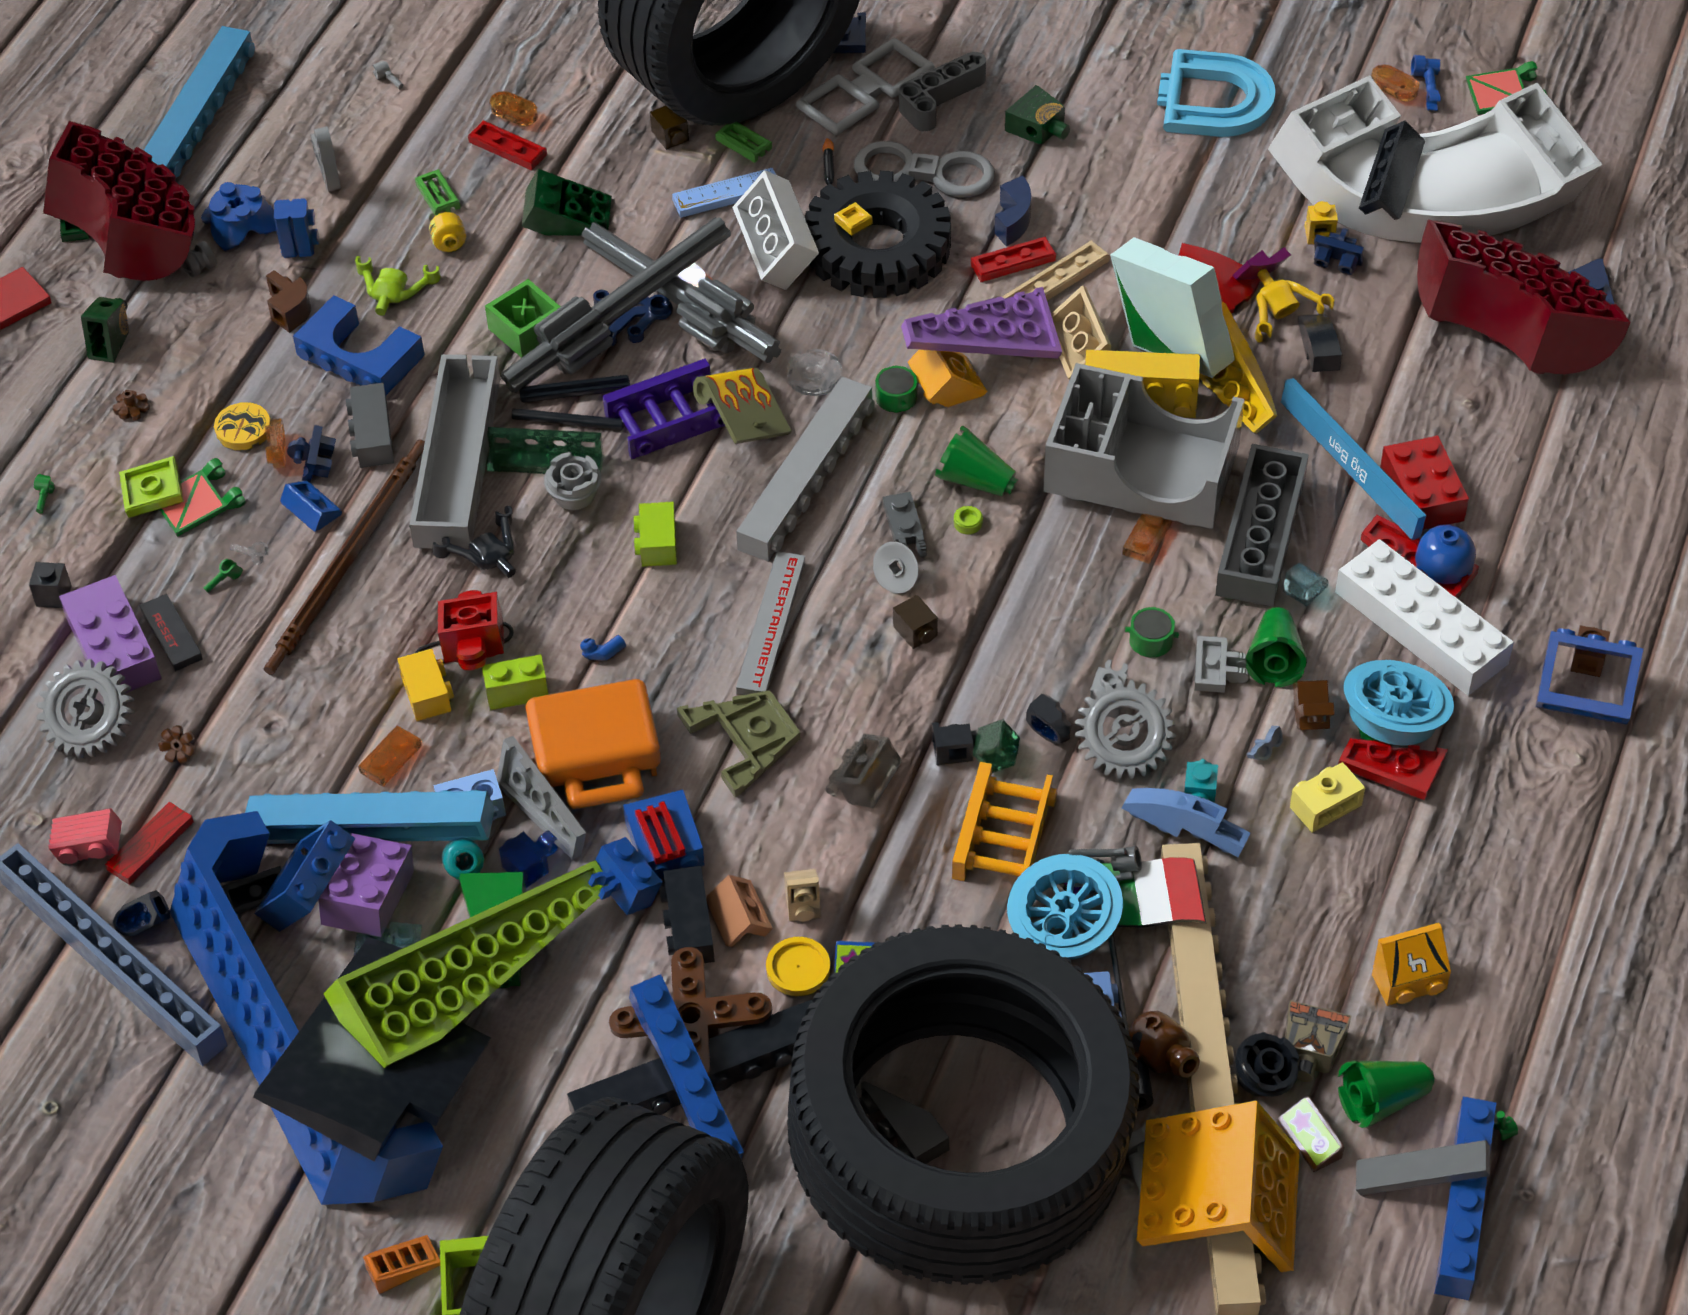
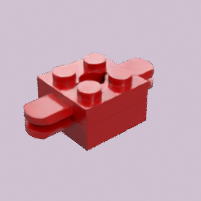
(470, 628)

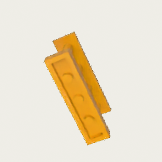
(980, 808)

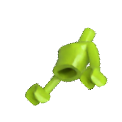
(391, 284)

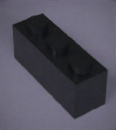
(687, 911)

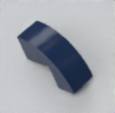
(1016, 202)

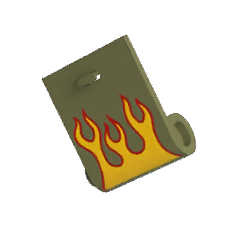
(743, 404)

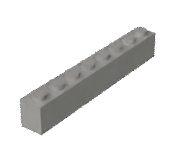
(805, 469)

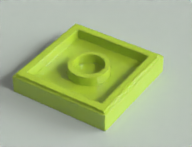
(151, 486)

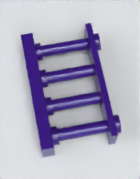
(657, 390)

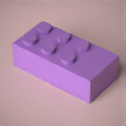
(110, 631)

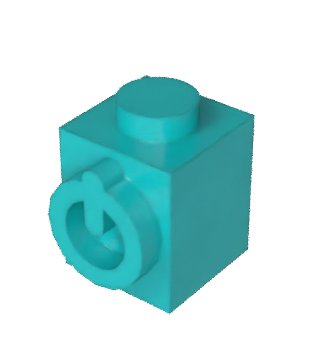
(1201, 779)

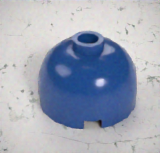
(1446, 554)

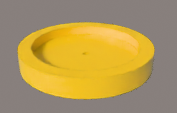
(798, 966)

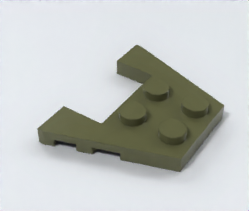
(756, 727)

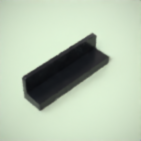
(1393, 170)

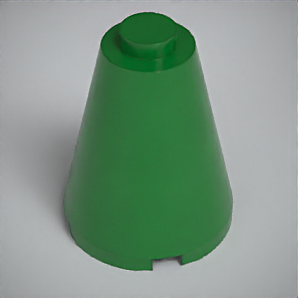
(976, 466)
(1276, 650)
(1381, 1088)

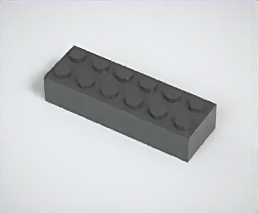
(1262, 525)

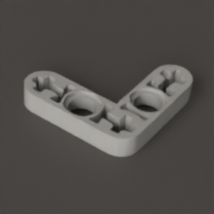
(325, 157)

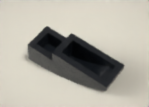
(1320, 342)

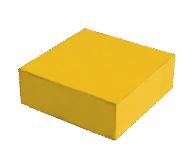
(853, 218)

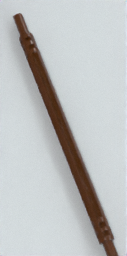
(344, 558)

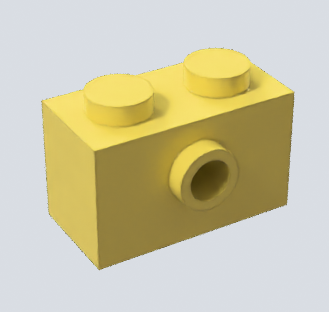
(1327, 796)

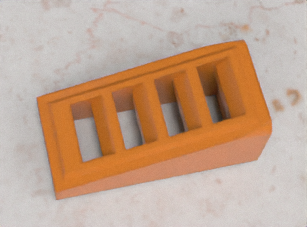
(395, 1277)

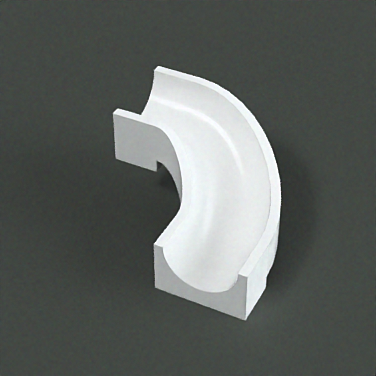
(1477, 174)

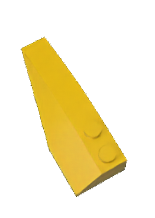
(1243, 380)

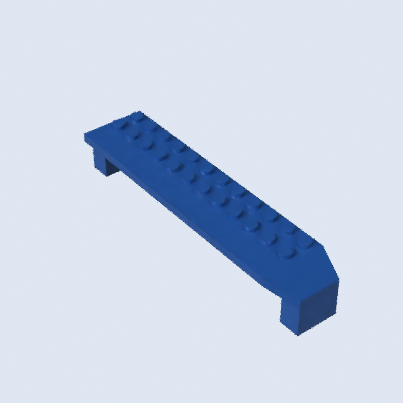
(263, 1028)

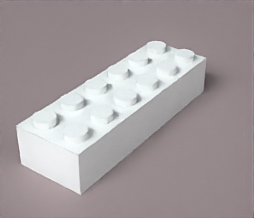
(1424, 617)

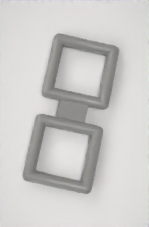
(864, 87)

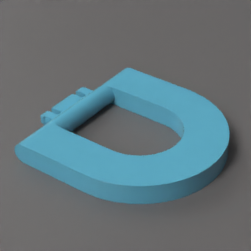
(1216, 121)

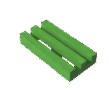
(740, 142)
(443, 205)

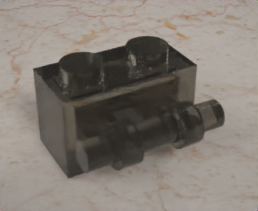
(865, 771)

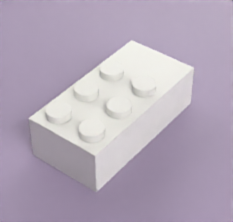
(775, 230)

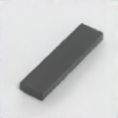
(1423, 1167)

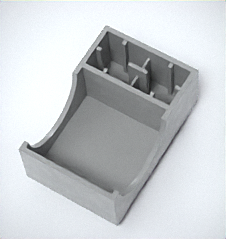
(1133, 455)

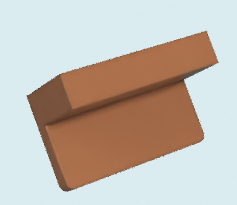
(737, 910)

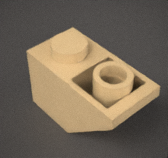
(802, 895)

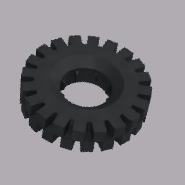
(897, 204)

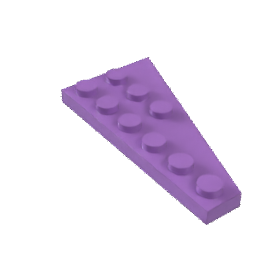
(992, 326)

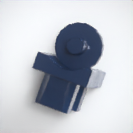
(1340, 248)
(319, 444)

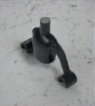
(485, 550)

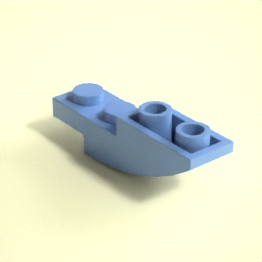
(1177, 810)

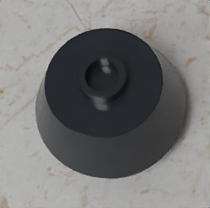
(1266, 1065)

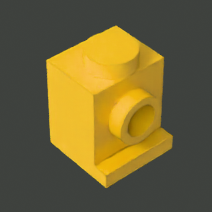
(1320, 216)

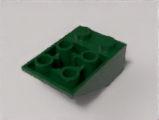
(563, 206)

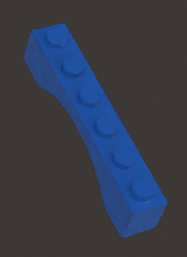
(674, 1046)
(1464, 1207)

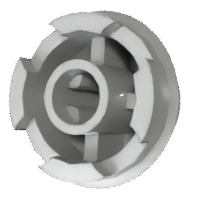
(572, 480)

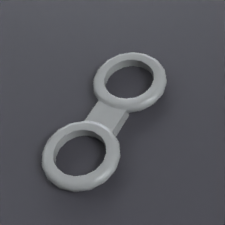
(930, 167)

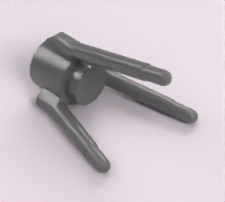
(1124, 860)

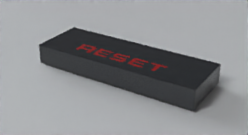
(171, 632)

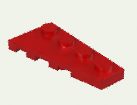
(1398, 540)

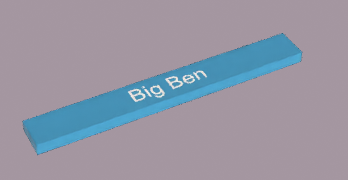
(1353, 459)

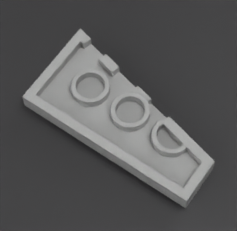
(537, 799)

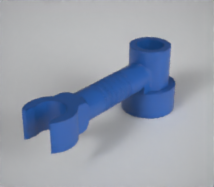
(1427, 68)

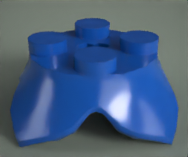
(235, 212)

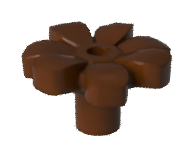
(130, 404)
(177, 744)

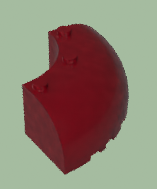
(121, 202)
(1517, 299)

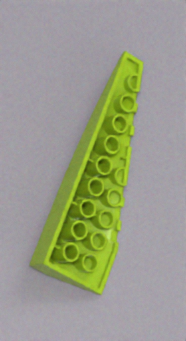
(438, 981)

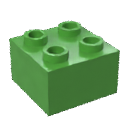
(517, 313)

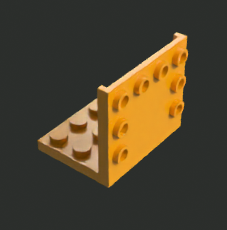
(1220, 1176)

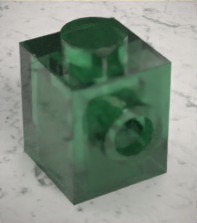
(997, 745)

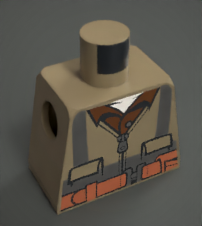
(1316, 1037)

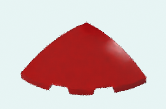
(1231, 290)

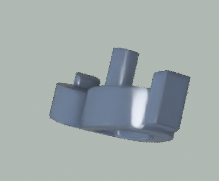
(1263, 748)

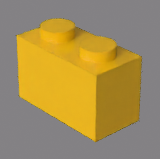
(425, 685)

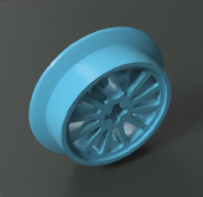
(1397, 701)
(1071, 870)

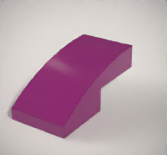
(1259, 262)

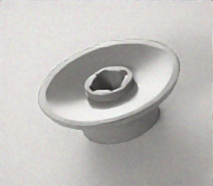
(888, 572)

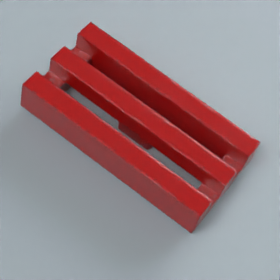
(652, 814)

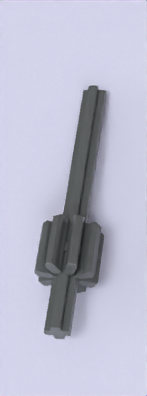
(708, 312)
(581, 332)

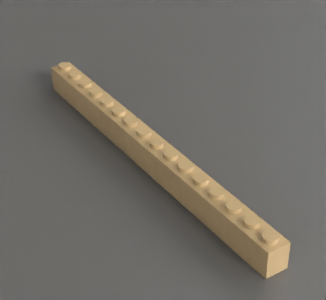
(1212, 1086)

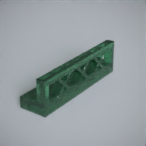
(536, 458)

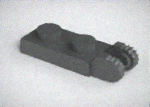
(904, 521)

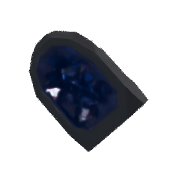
(1048, 719)
(141, 914)

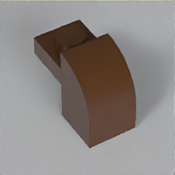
(289, 301)
(1312, 705)

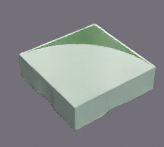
(1172, 304)

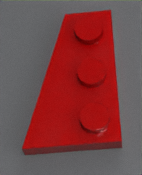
(1396, 767)

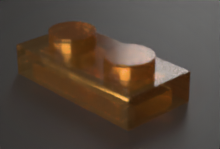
(1146, 537)
(390, 756)

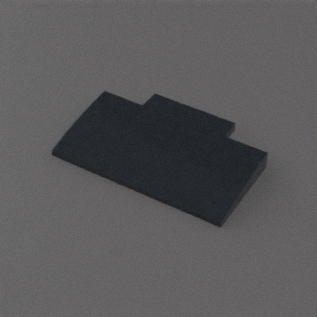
(347, 1094)

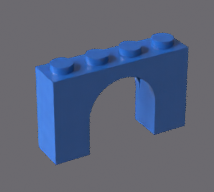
(324, 332)

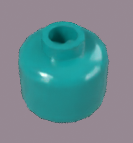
(473, 862)

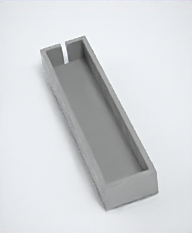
(455, 451)

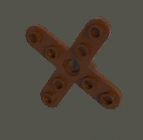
(699, 1014)

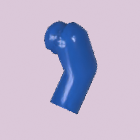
(602, 652)

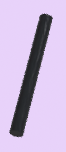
(567, 419)

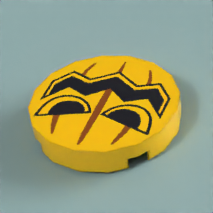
(241, 425)

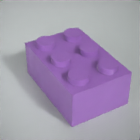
(367, 886)

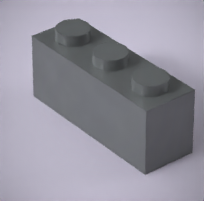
(370, 425)

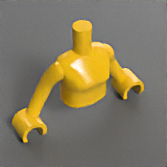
(1280, 300)

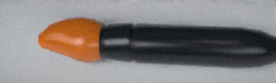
(828, 161)

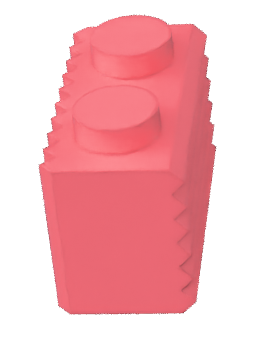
(85, 836)

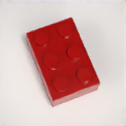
(1427, 479)

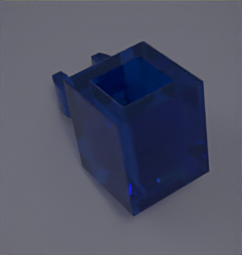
(527, 856)

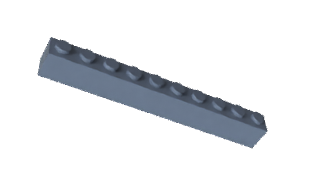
(112, 955)

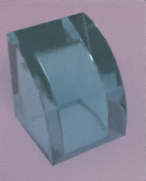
(1304, 583)

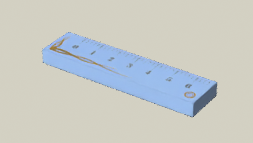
(714, 194)

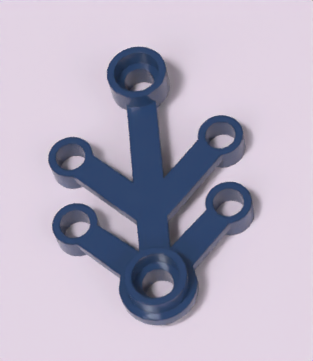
(652, 309)

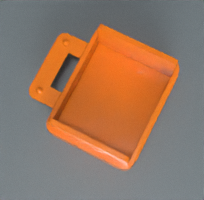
(593, 737)

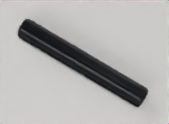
(573, 388)

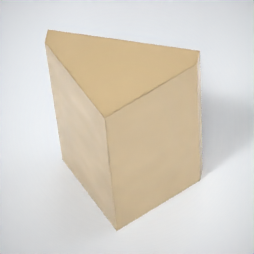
(1078, 329)

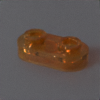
(1395, 82)
(513, 108)
(277, 450)

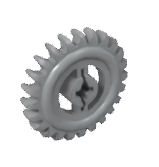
(107, 718)
(1102, 747)

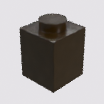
(668, 127)
(915, 622)

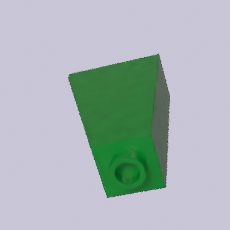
(487, 890)

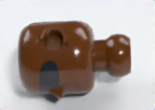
(1163, 1044)

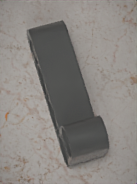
(925, 92)

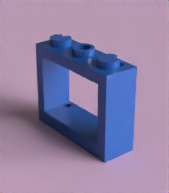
(1583, 706)
(305, 876)

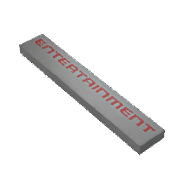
(771, 623)

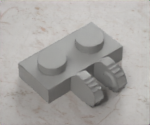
(1211, 665)

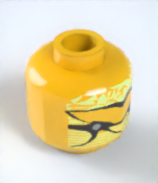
(447, 229)

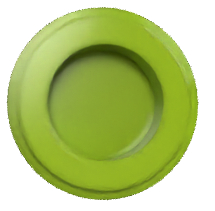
(968, 520)

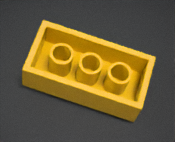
(1167, 377)

